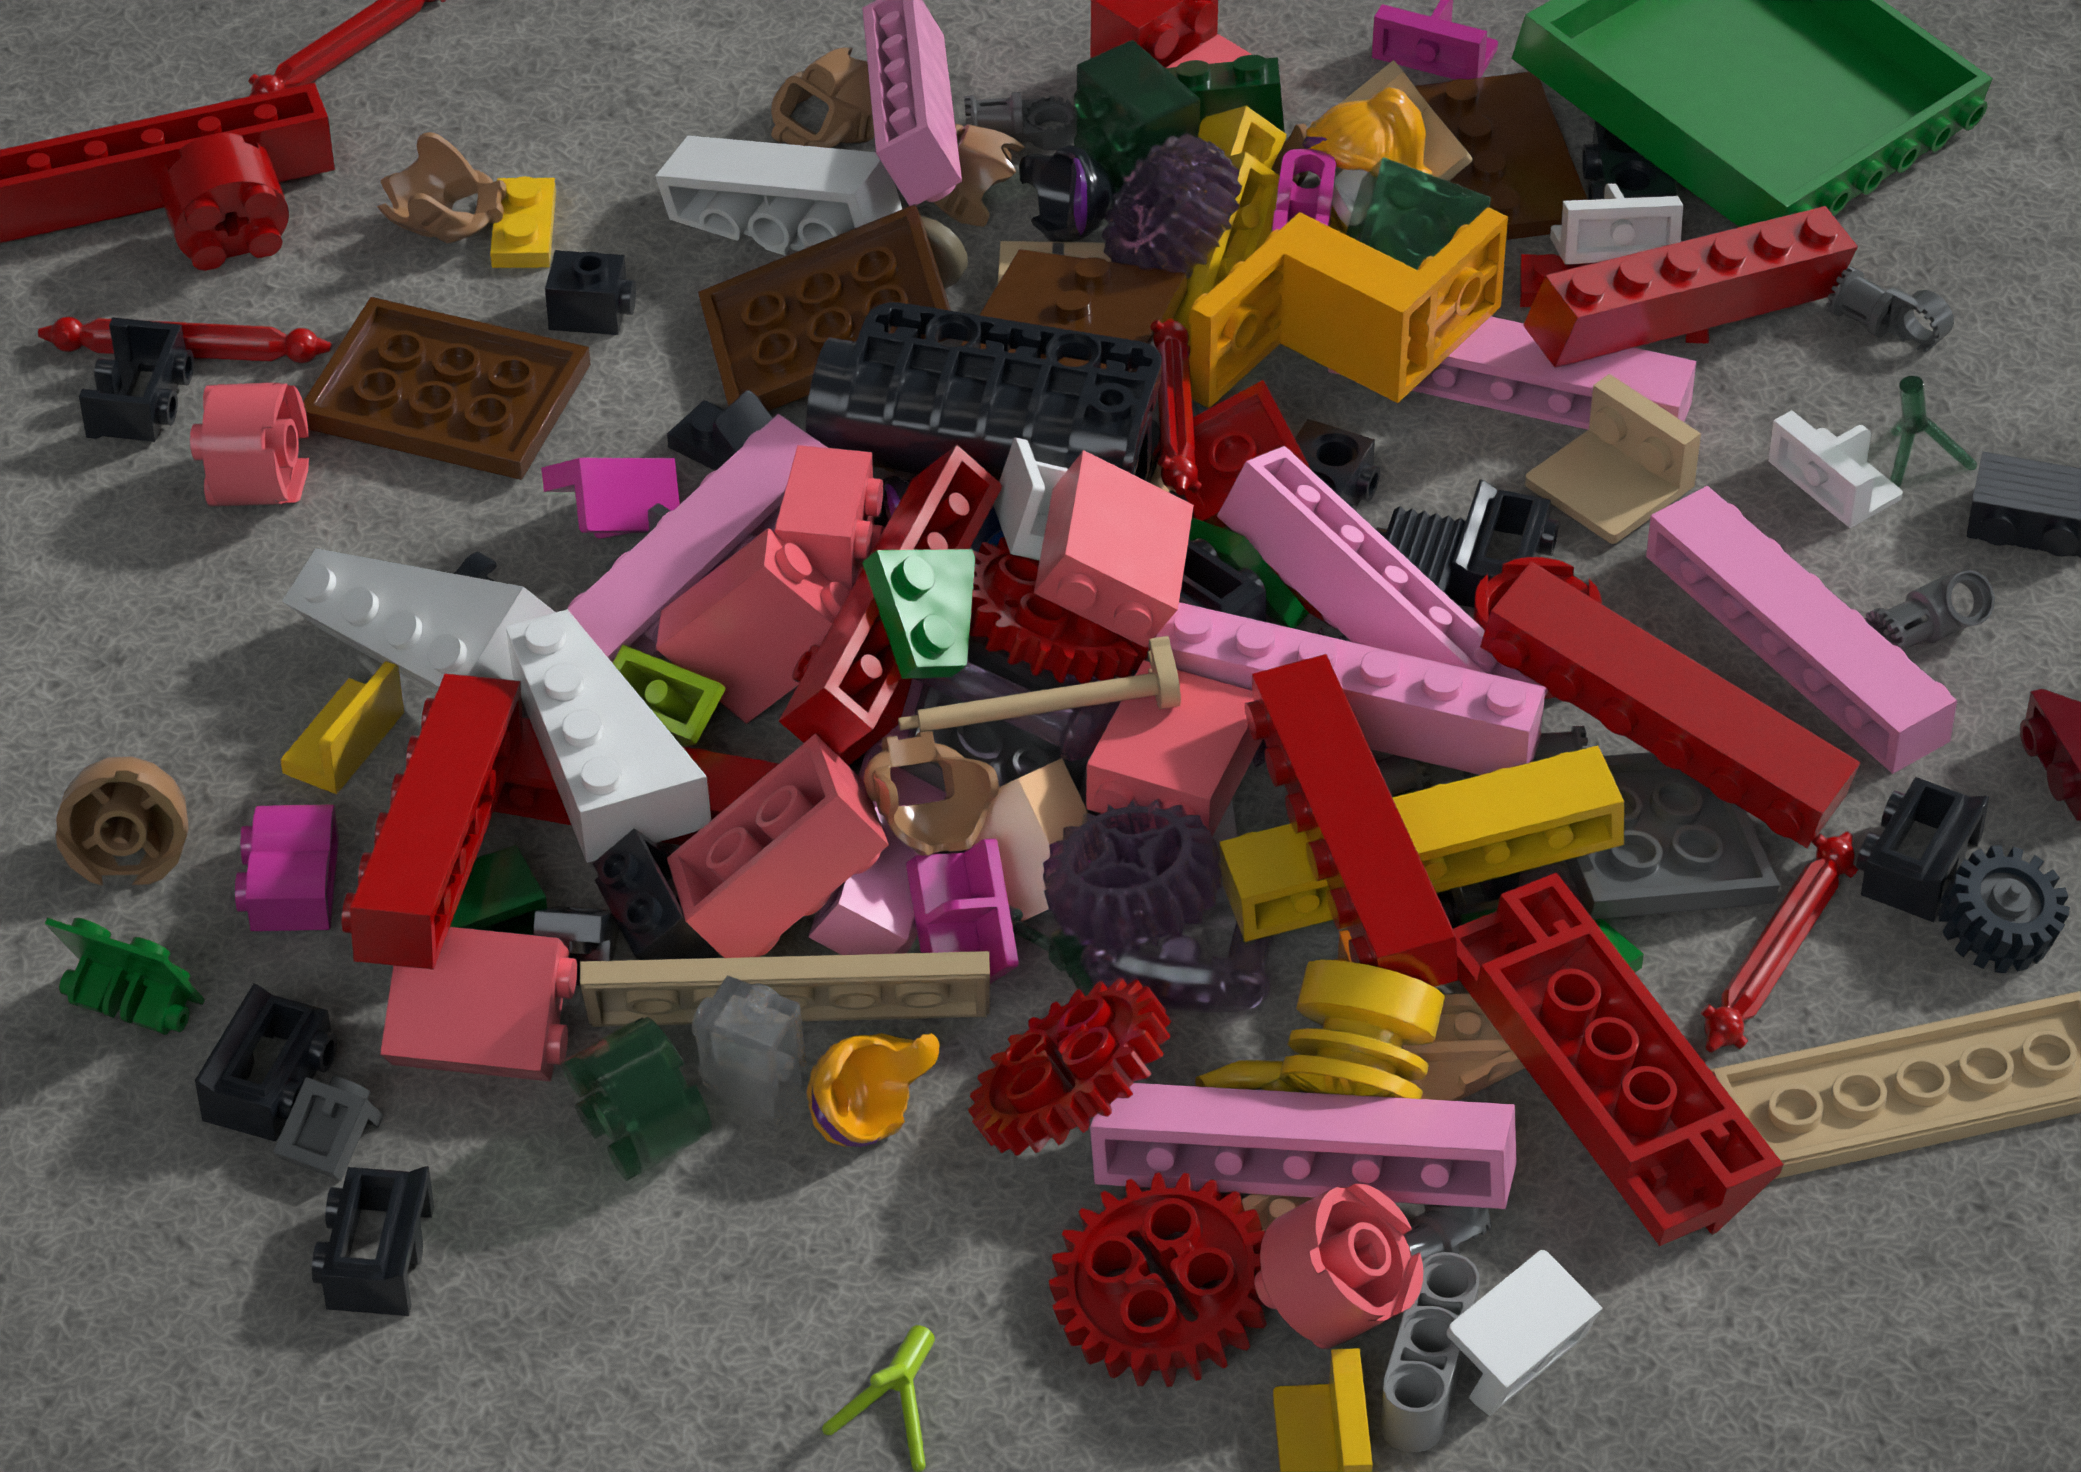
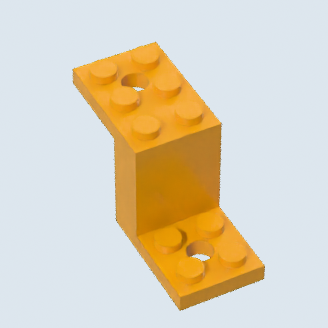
(1346, 307)

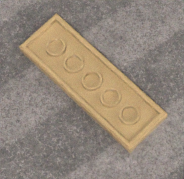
(823, 985)
(1914, 1085)

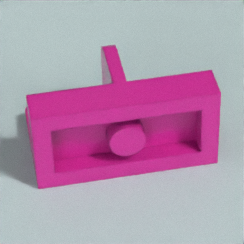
(1431, 42)
(615, 492)
(964, 905)

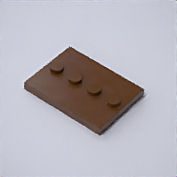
(1513, 148)
(1085, 296)
(779, 315)
(445, 387)

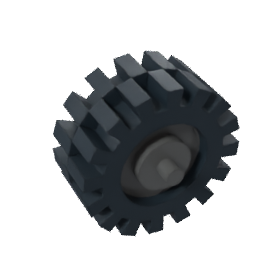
(2003, 909)

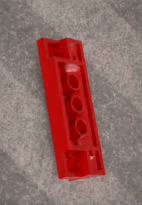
(1612, 1062)

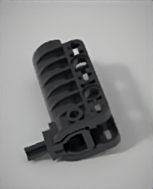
(920, 399)

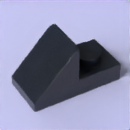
(716, 434)
(585, 932)

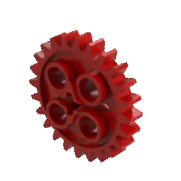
(1038, 629)
(1069, 1066)
(1108, 1311)

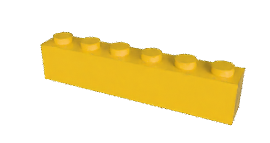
(1459, 828)

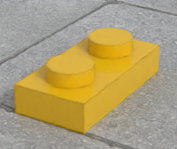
(526, 228)

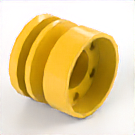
(1364, 1023)

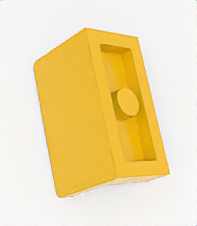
(346, 730)
(1325, 1423)

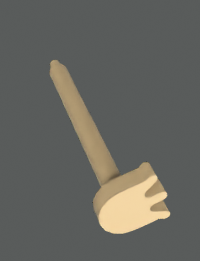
(1160, 682)

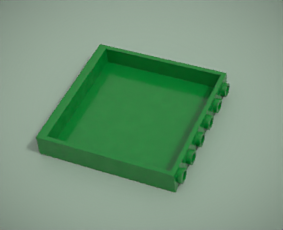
(1758, 98)

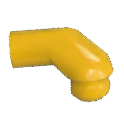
(1246, 1075)

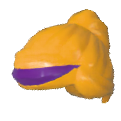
(1371, 129)
(863, 1086)

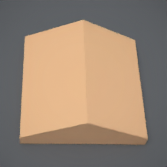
(1025, 821)

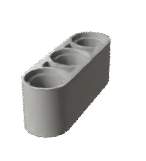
(1423, 1359)

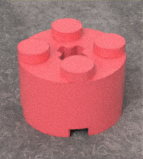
(251, 444)
(1339, 1265)

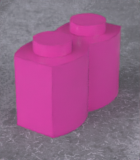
(289, 868)

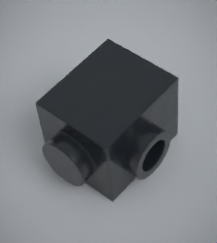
(588, 292)

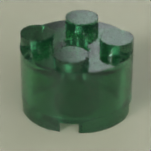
(637, 1097)

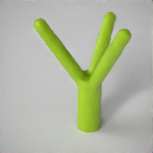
(899, 1377)

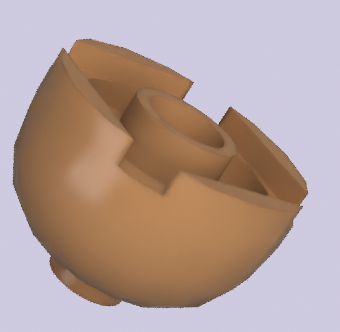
(117, 811)

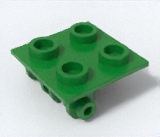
(125, 978)

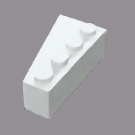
(774, 190)
(413, 615)
(602, 740)

